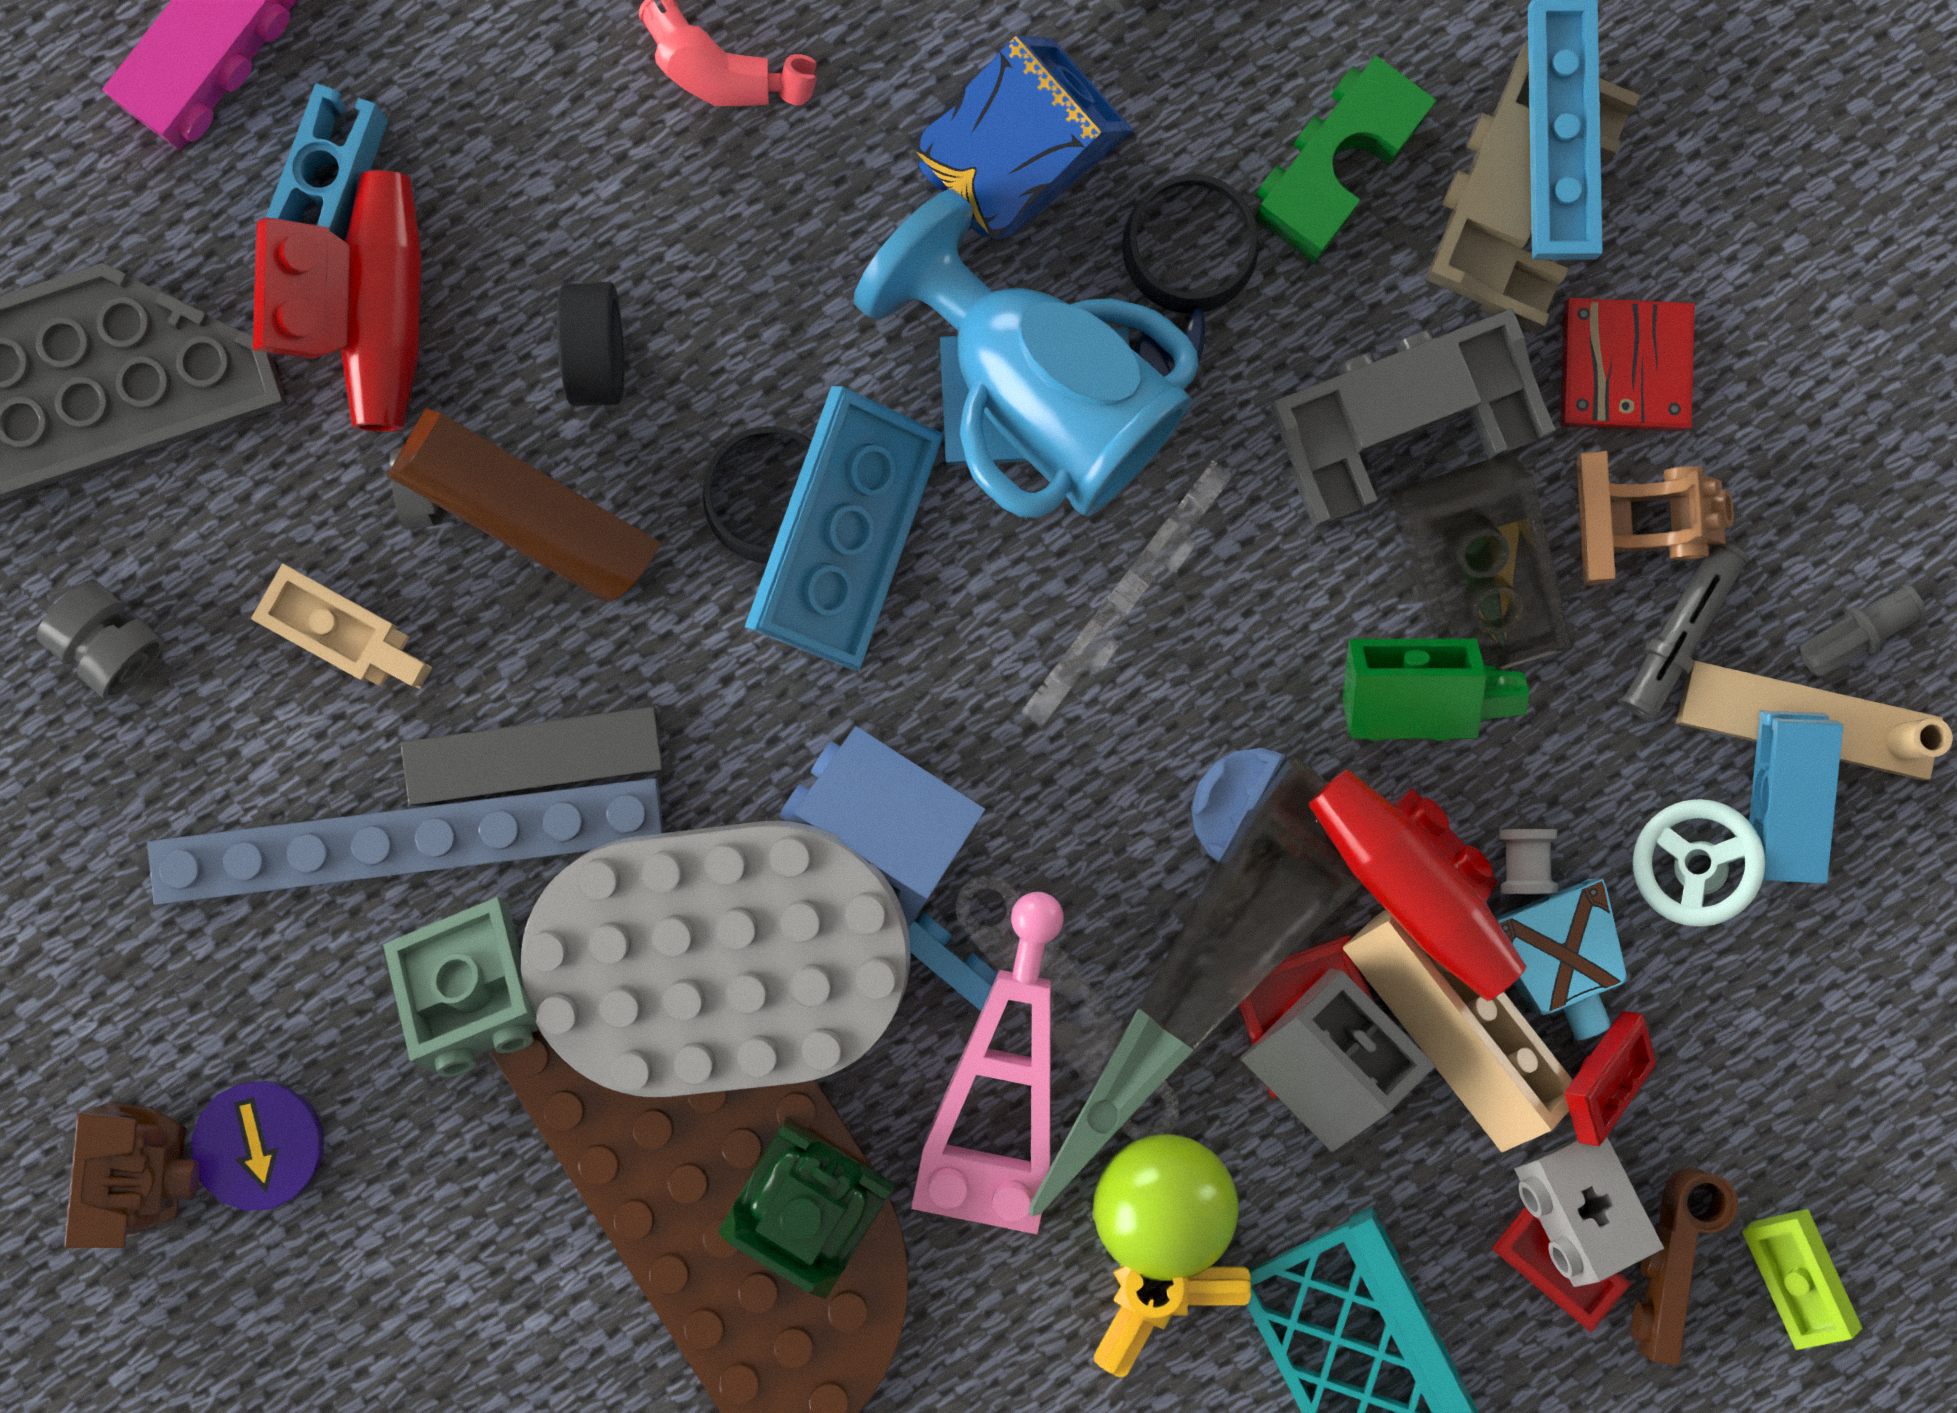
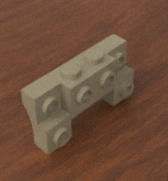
(1492, 207)

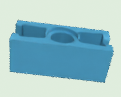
(313, 150)
(1796, 793)

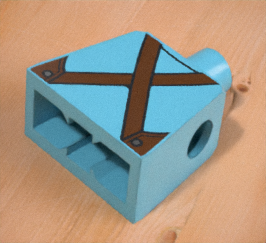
(1568, 954)

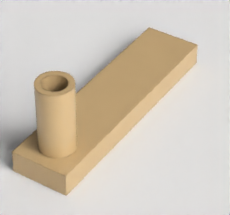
(1872, 734)

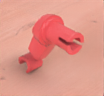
(720, 77)

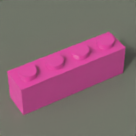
(191, 61)

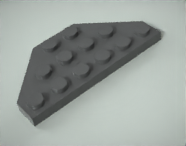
(112, 372)

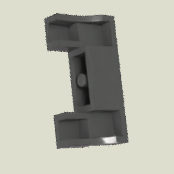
(1422, 386)

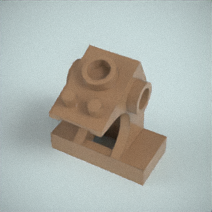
(1696, 515)

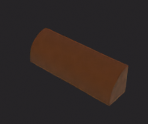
(522, 507)

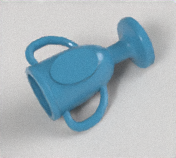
(1037, 367)

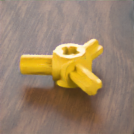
(1138, 1318)

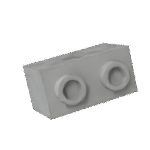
(1616, 1225)

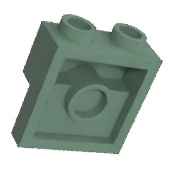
(461, 989)

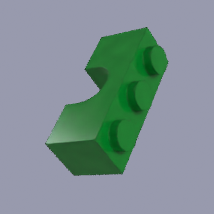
(1373, 113)

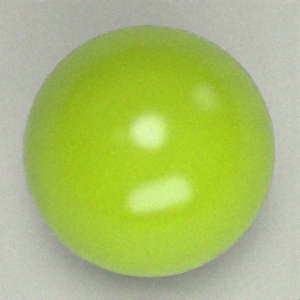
(1165, 1207)

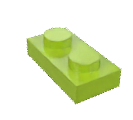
(1802, 1279)

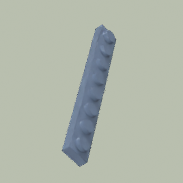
(401, 841)

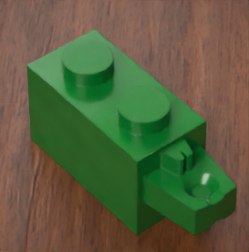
(1425, 689)

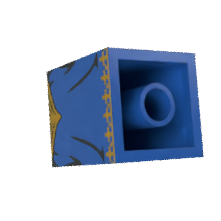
(1019, 135)

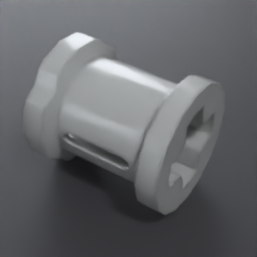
(1528, 861)

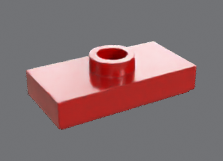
(1610, 1078)

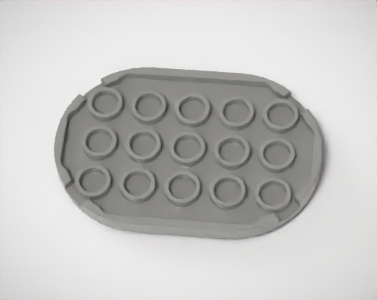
(715, 959)

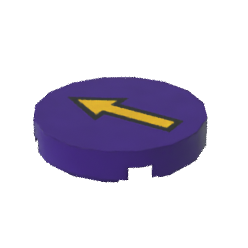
(257, 1145)

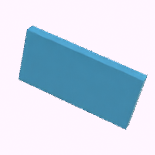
(844, 528)

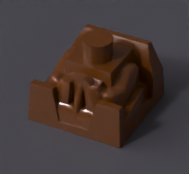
(125, 1174)

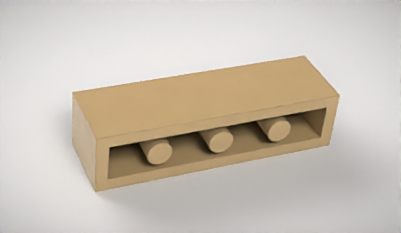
(1476, 1044)

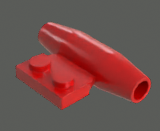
(348, 296)
(1422, 878)

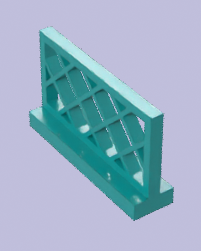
(1398, 1304)

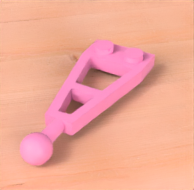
(979, 1183)

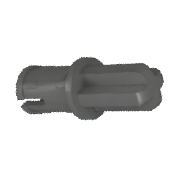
(1863, 630)

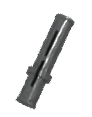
(1646, 692)

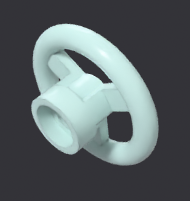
(1691, 910)

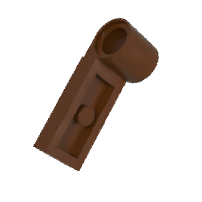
(1661, 1319)

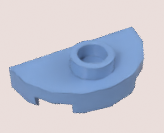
(1228, 792)

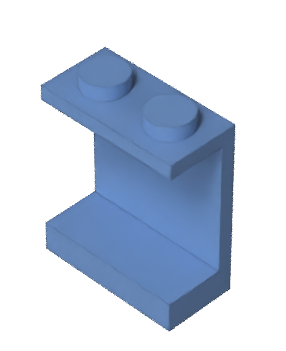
(887, 814)

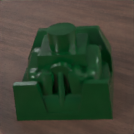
(805, 1209)

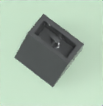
(1337, 1060)

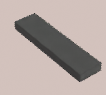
(532, 756)

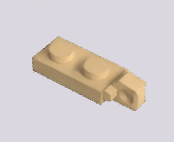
(337, 630)

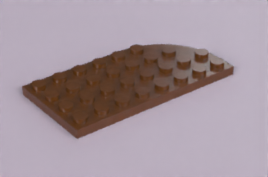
(661, 1186)

